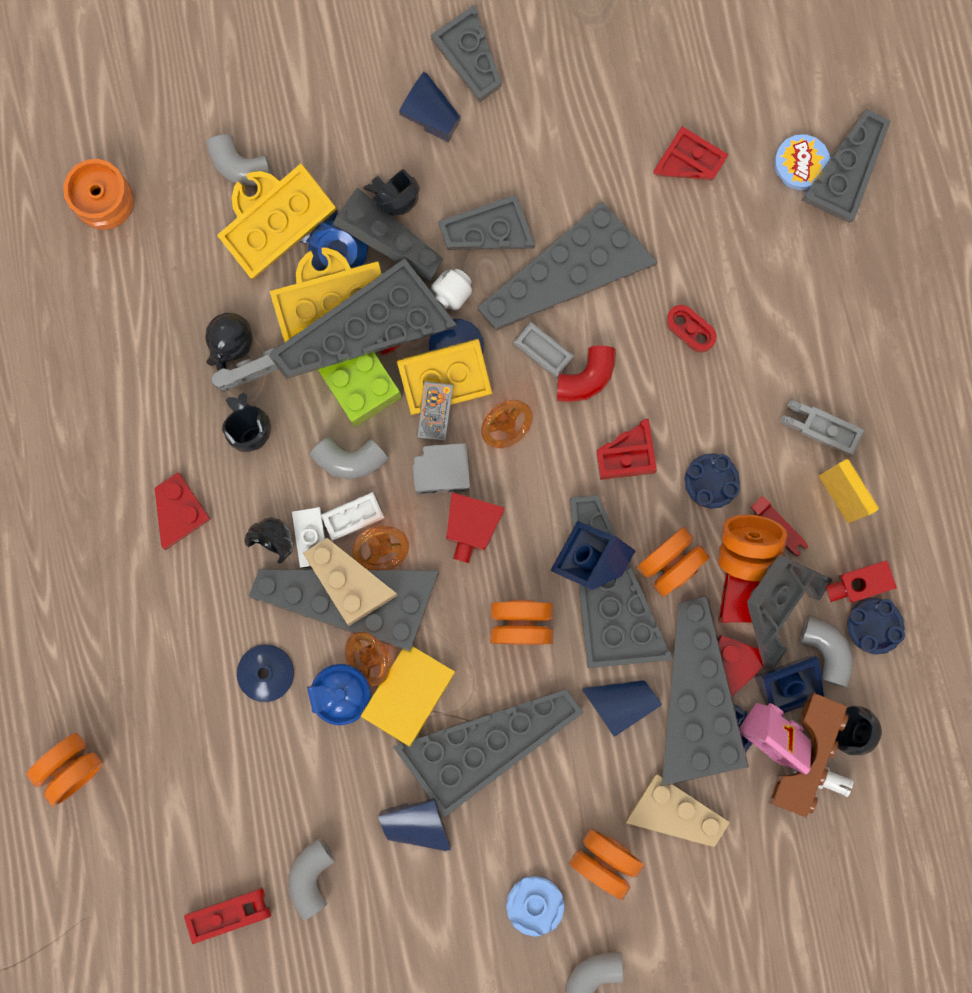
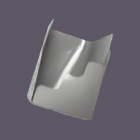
(441, 469)

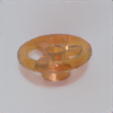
(503, 419)
(381, 545)
(370, 656)

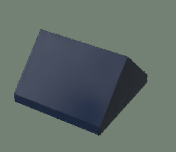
(791, 683)

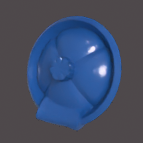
(332, 237)
(339, 694)

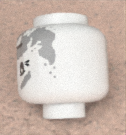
(452, 289)

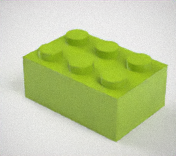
(361, 387)

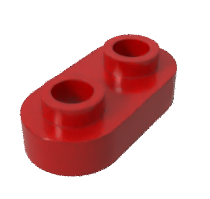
(693, 327)

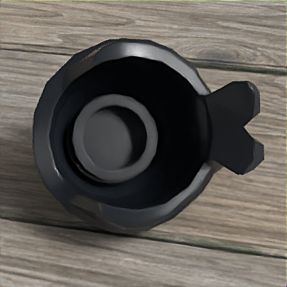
(397, 195)
(227, 339)
(247, 426)
(272, 535)
(860, 733)

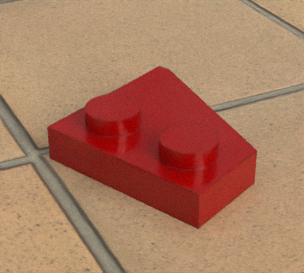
(690, 158)
(628, 454)
(177, 510)
(740, 662)

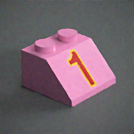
(777, 737)

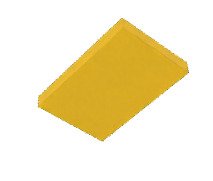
(456, 364)
(848, 491)
(408, 695)

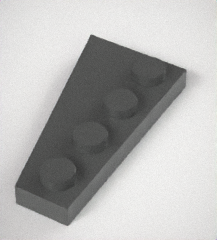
(847, 172)

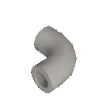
(231, 164)
(345, 463)
(833, 646)
(304, 876)
(594, 972)

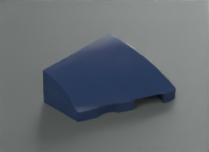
(430, 109)
(622, 703)
(415, 825)

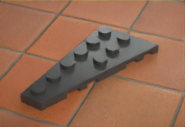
(577, 263)
(615, 615)
(702, 718)

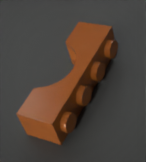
(822, 721)

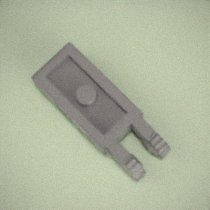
(245, 372)
(824, 428)

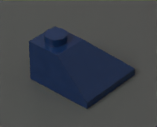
(592, 557)

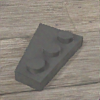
(468, 53)
(488, 227)

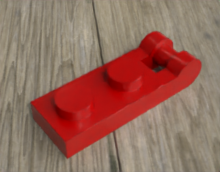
(226, 916)

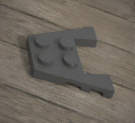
(775, 600)

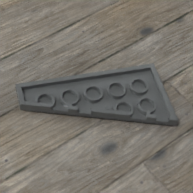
(375, 318)
(392, 623)
(471, 755)

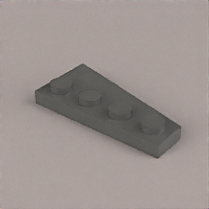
(384, 233)

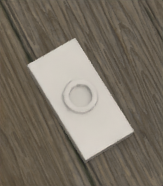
(352, 516)
(308, 531)

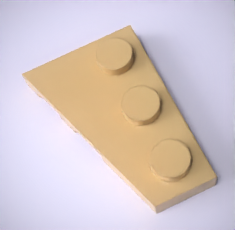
(347, 582)
(676, 814)

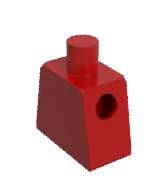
(471, 525)
(874, 579)
(734, 600)

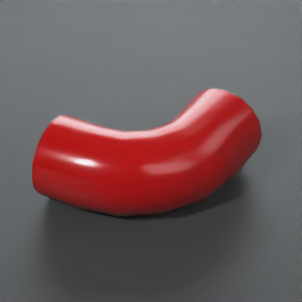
(592, 379)

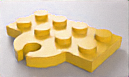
(274, 217)
(318, 290)

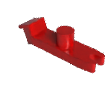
(763, 508)

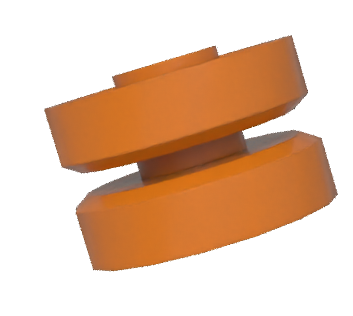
(98, 194)
(750, 546)
(674, 563)
(521, 622)
(64, 769)
(604, 866)

